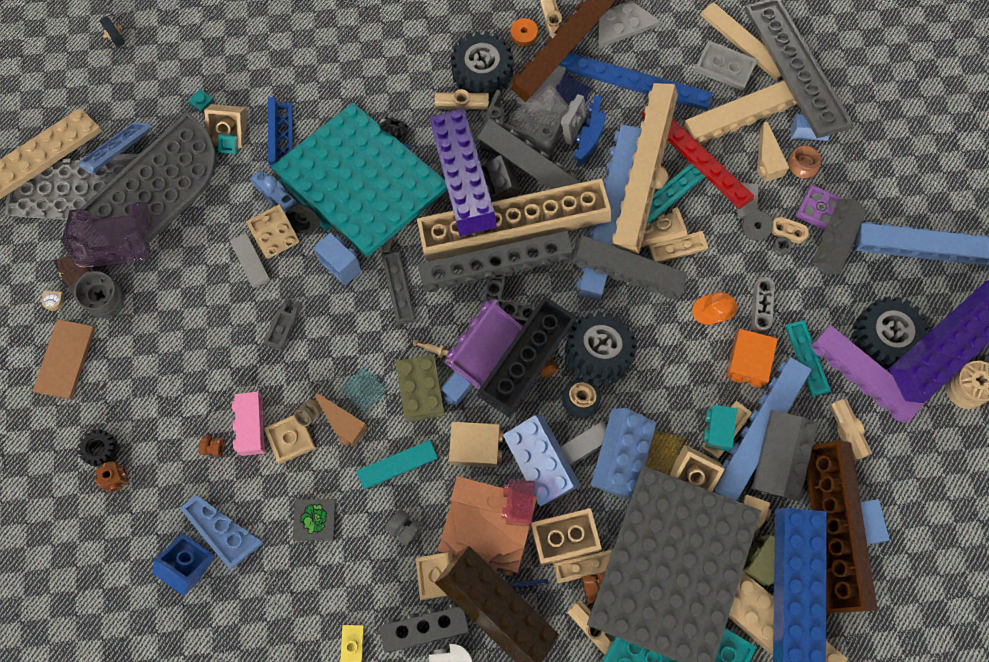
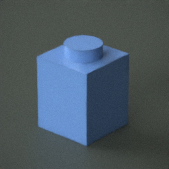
(455, 389)

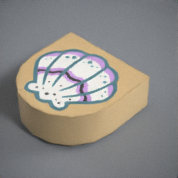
(52, 300)

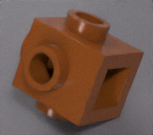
(111, 476)

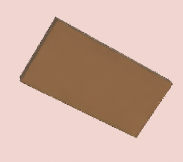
(64, 359)

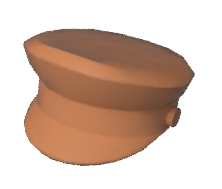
(804, 161)

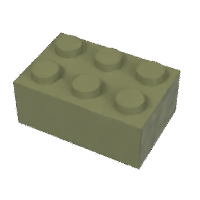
(420, 388)

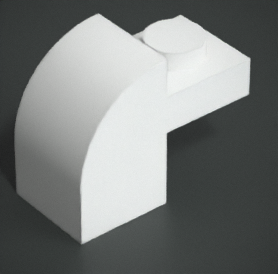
(456, 654)

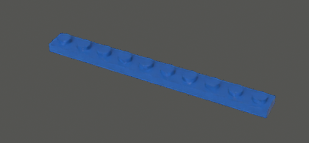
(633, 80)

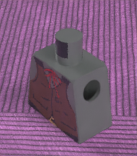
(70, 272)

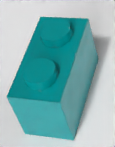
(720, 427)

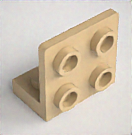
(272, 231)

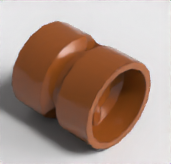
(591, 586)

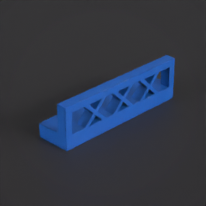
(273, 129)

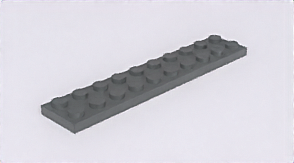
(799, 68)

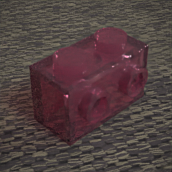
(518, 503)

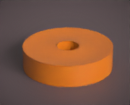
(527, 38)

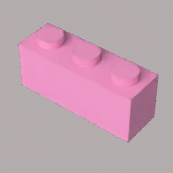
(248, 424)

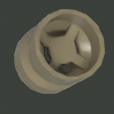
(307, 413)

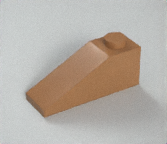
(345, 425)

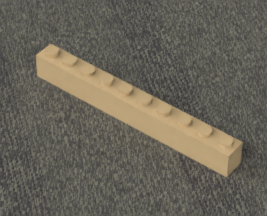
(645, 168)

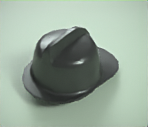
(302, 219)

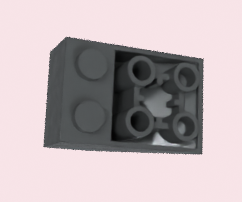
(500, 179)

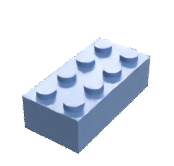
(623, 452)
(541, 460)

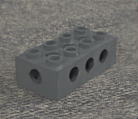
(391, 629)

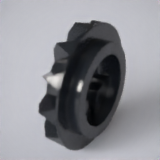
(393, 126)

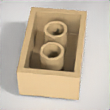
(565, 537)

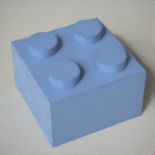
(337, 258)

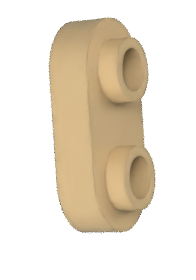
(789, 229)

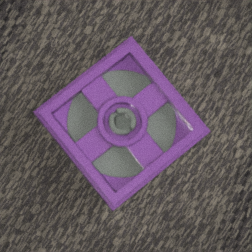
(817, 207)

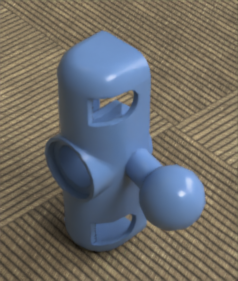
(273, 191)

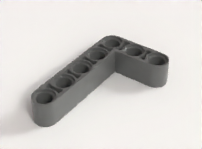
(519, 309)

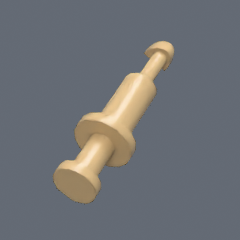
(432, 348)

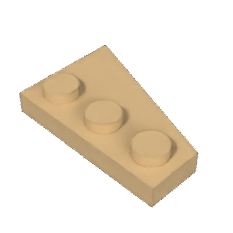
(665, 228)

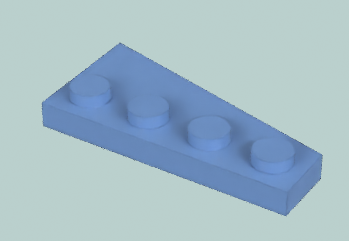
(220, 532)

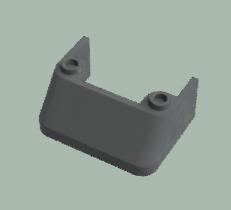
(543, 140)

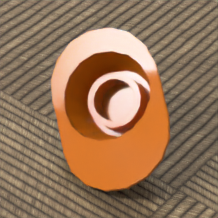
(714, 308)

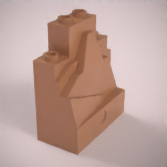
(478, 523)

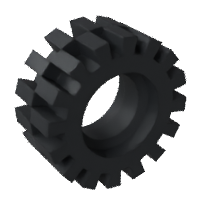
(87, 443)

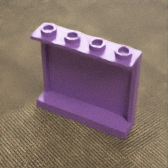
(483, 343)

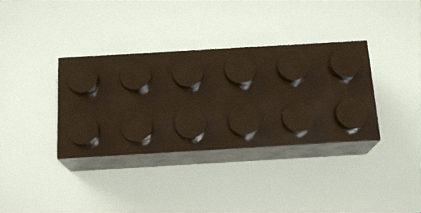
(496, 607)

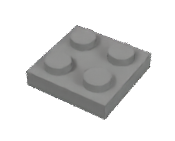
(574, 119)

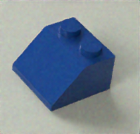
(174, 572)

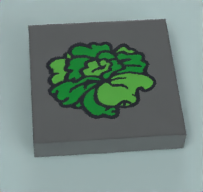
(314, 520)

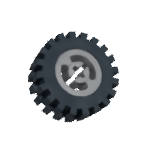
(472, 74)
(874, 336)
(608, 362)

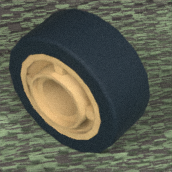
(578, 407)

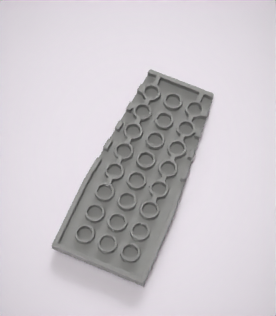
(61, 189)

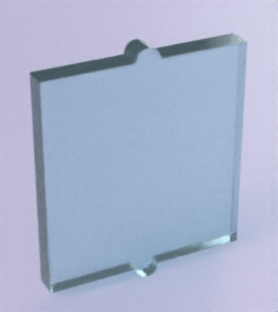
(364, 389)

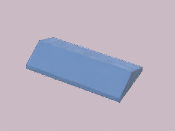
(114, 147)

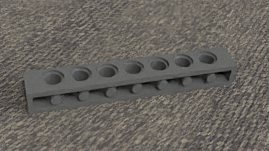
(485, 257)

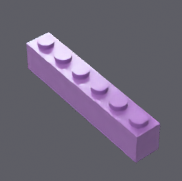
(864, 372)

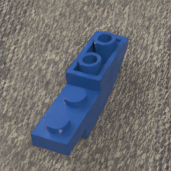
(591, 133)

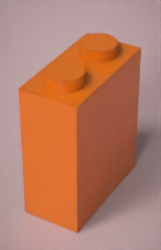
(751, 358)

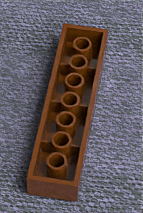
(835, 490)

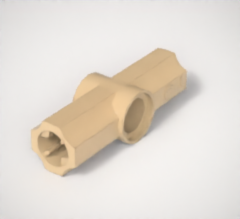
(550, 14)
(471, 100)
(850, 429)
(580, 615)

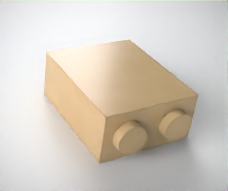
(475, 444)

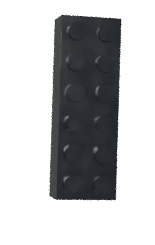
(526, 356)

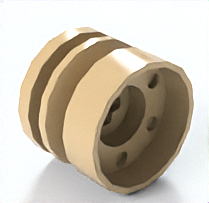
(969, 385)

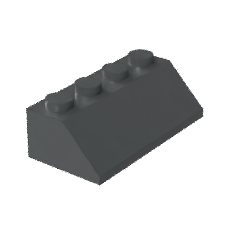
(785, 455)

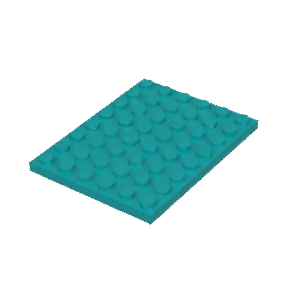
(360, 179)

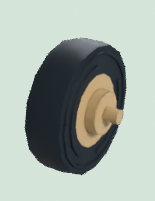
(112, 31)

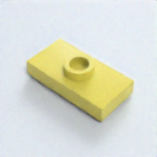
(352, 643)

